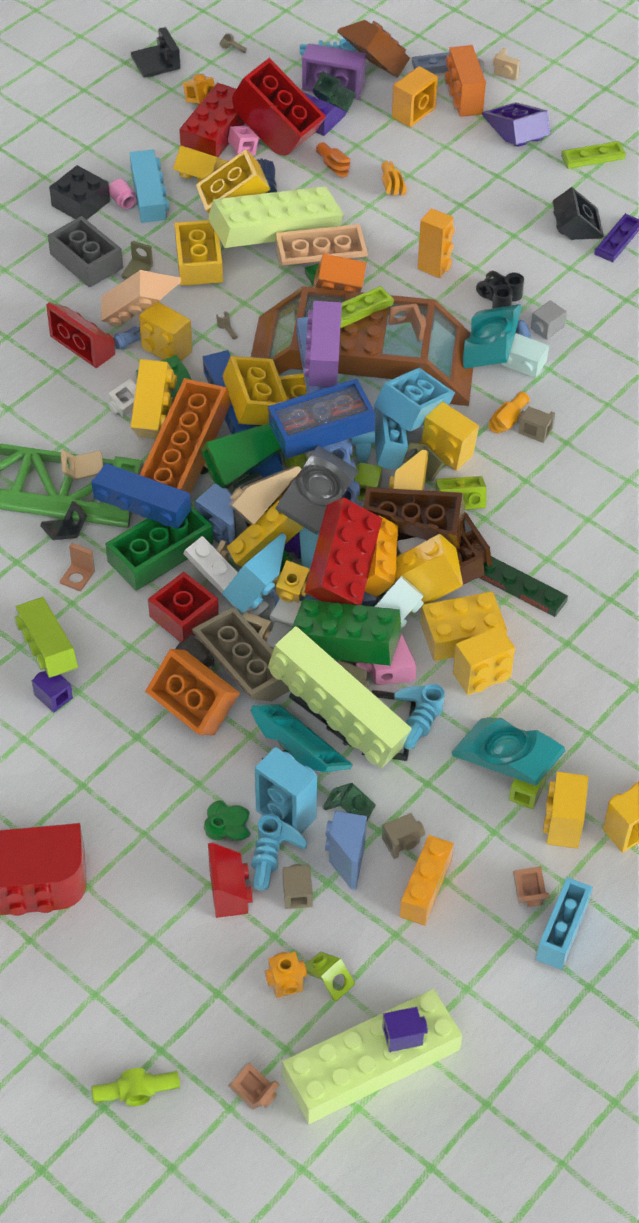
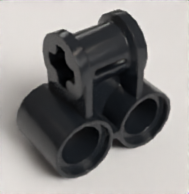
(501, 289)

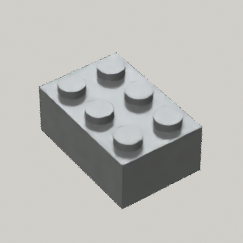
(85, 251)

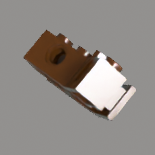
(472, 551)

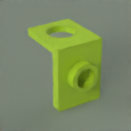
(326, 968)

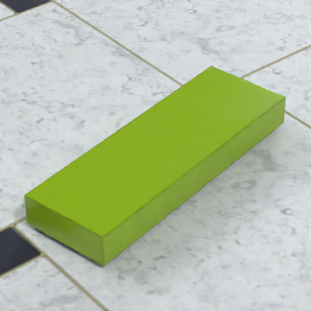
(593, 154)
(364, 305)

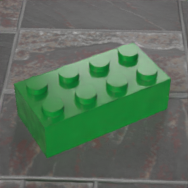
(154, 549)
(351, 630)

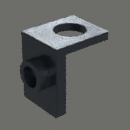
(65, 528)

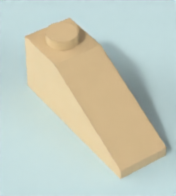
(258, 496)

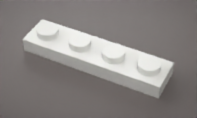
(216, 568)

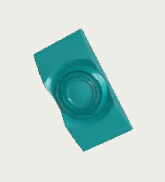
(491, 336)
(298, 739)
(509, 750)

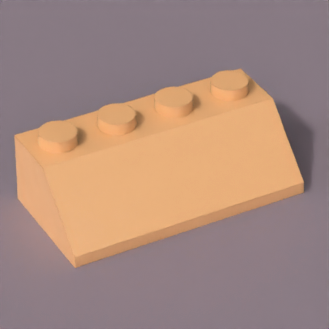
(310, 244)
(135, 295)

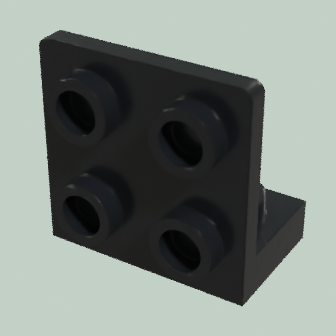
(158, 58)

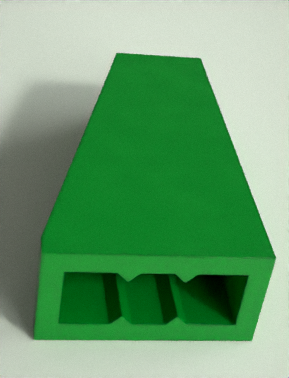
(239, 454)

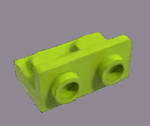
(472, 488)

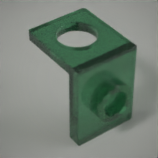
(351, 800)

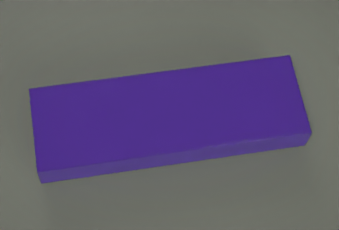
(618, 238)

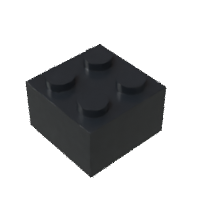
(79, 193)

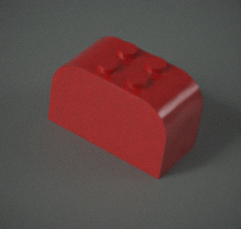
(276, 108)
(41, 869)

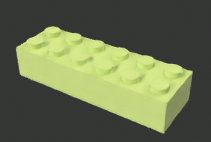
(261, 216)
(338, 697)
(360, 1061)

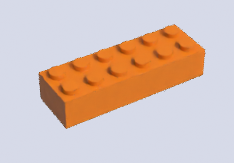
(190, 423)

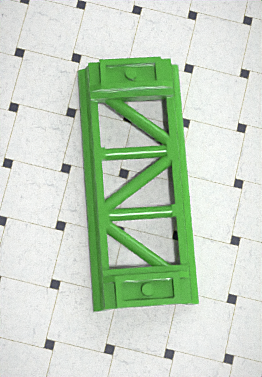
(56, 503)

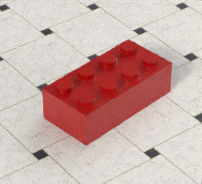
(211, 121)
(343, 553)

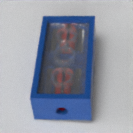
(321, 418)

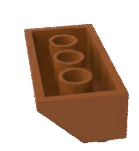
(377, 44)

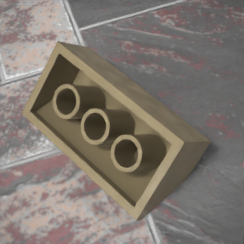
(242, 654)

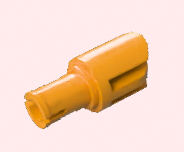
(392, 179)
(508, 413)

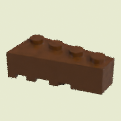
(419, 511)

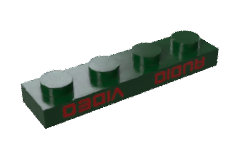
(524, 587)

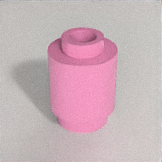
(122, 194)

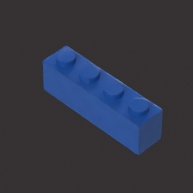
(141, 495)

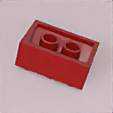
(79, 335)

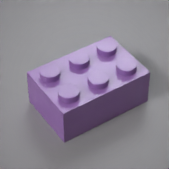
(340, 63)
(323, 343)

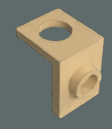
(81, 465)

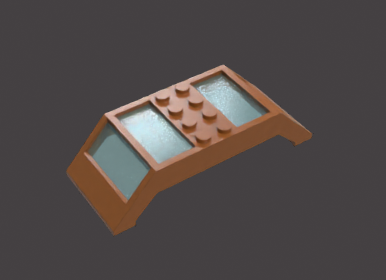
(371, 344)

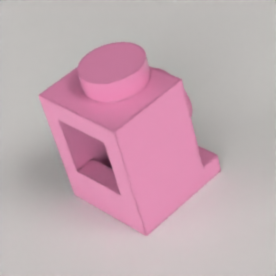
(243, 138)

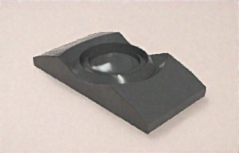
(317, 484)

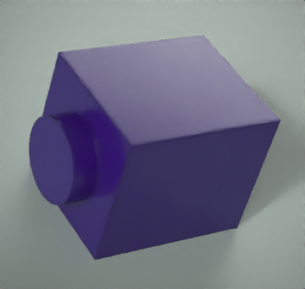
(52, 691)
(404, 1029)

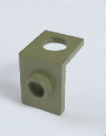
(138, 262)
(434, 463)

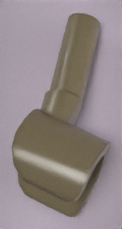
(228, 40)
(224, 323)

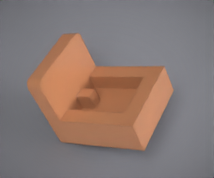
(530, 886)
(253, 1087)

